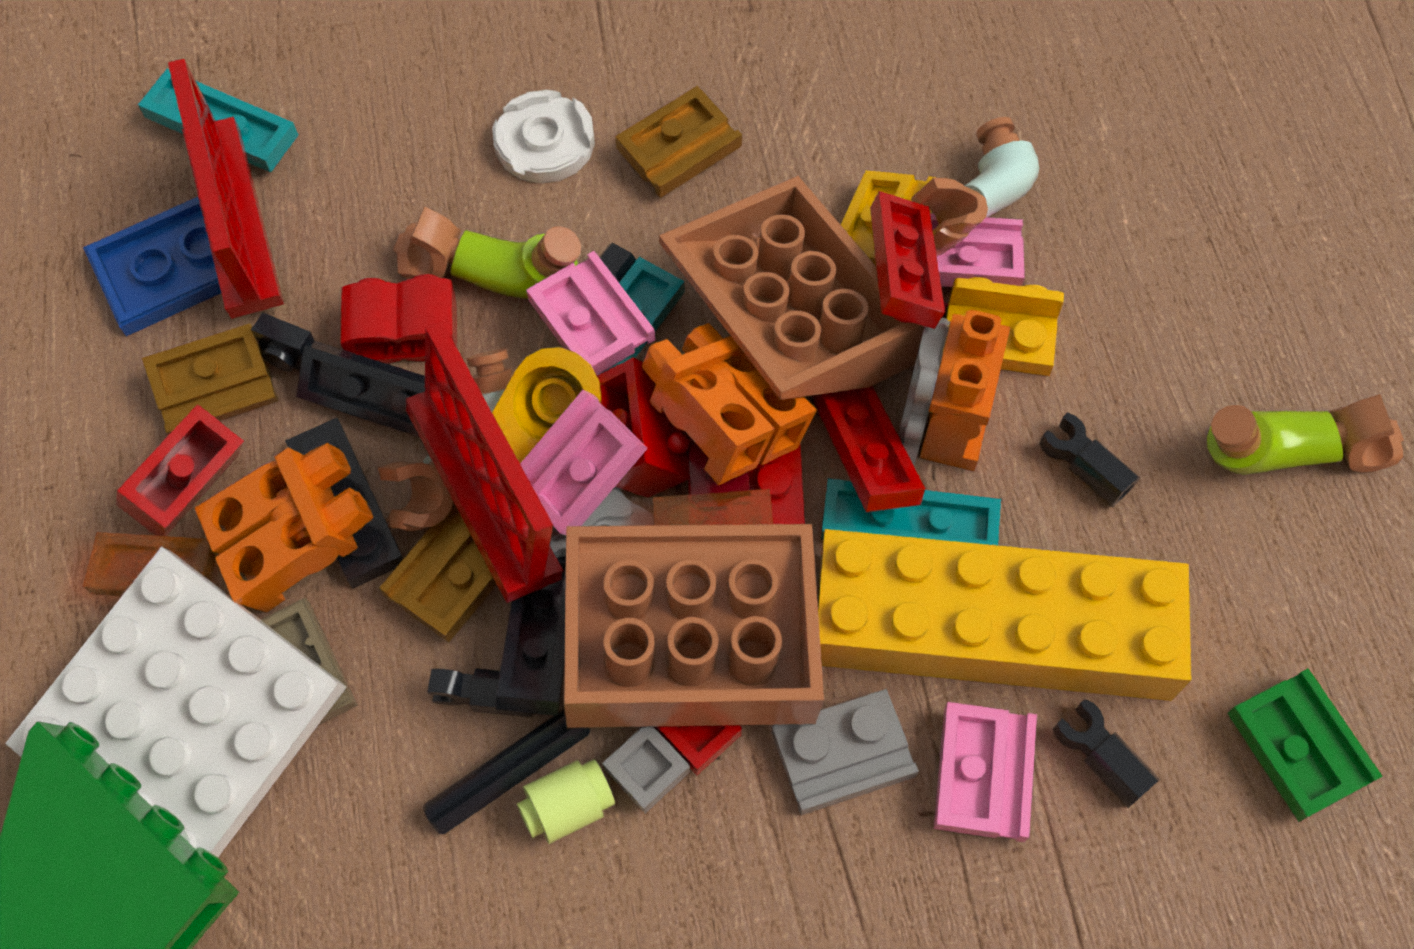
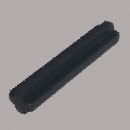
(502, 773)

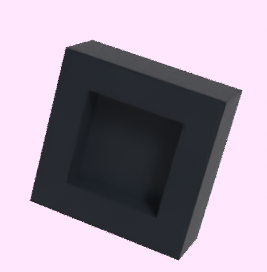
(281, 342)

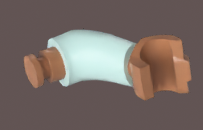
(1004, 177)
(430, 497)

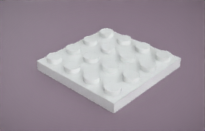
(190, 699)

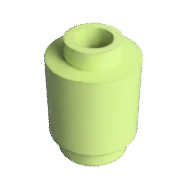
(565, 800)

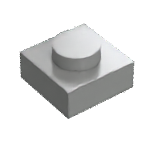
(646, 767)

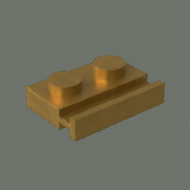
(678, 141)
(216, 372)
(441, 578)

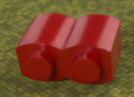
(390, 318)

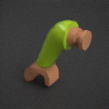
(482, 259)
(1278, 440)

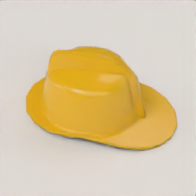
(540, 394)

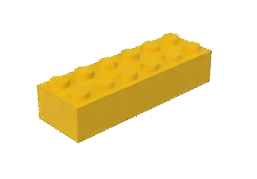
(1004, 615)

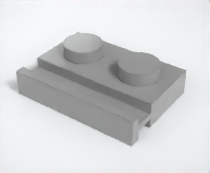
(846, 752)

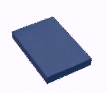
(156, 267)

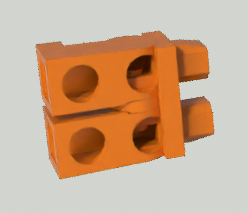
(965, 389)
(724, 403)
(282, 524)

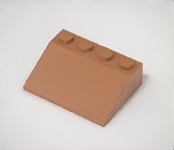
(793, 292)
(691, 626)

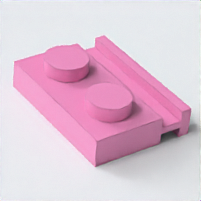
(989, 251)
(591, 313)
(580, 461)
(985, 772)

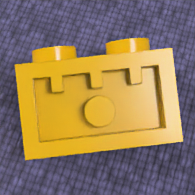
(1026, 309)

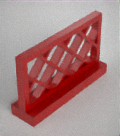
(226, 201)
(482, 472)

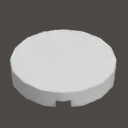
(543, 137)

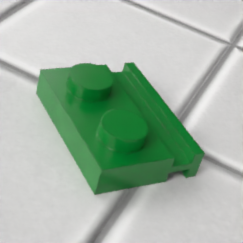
(1304, 744)

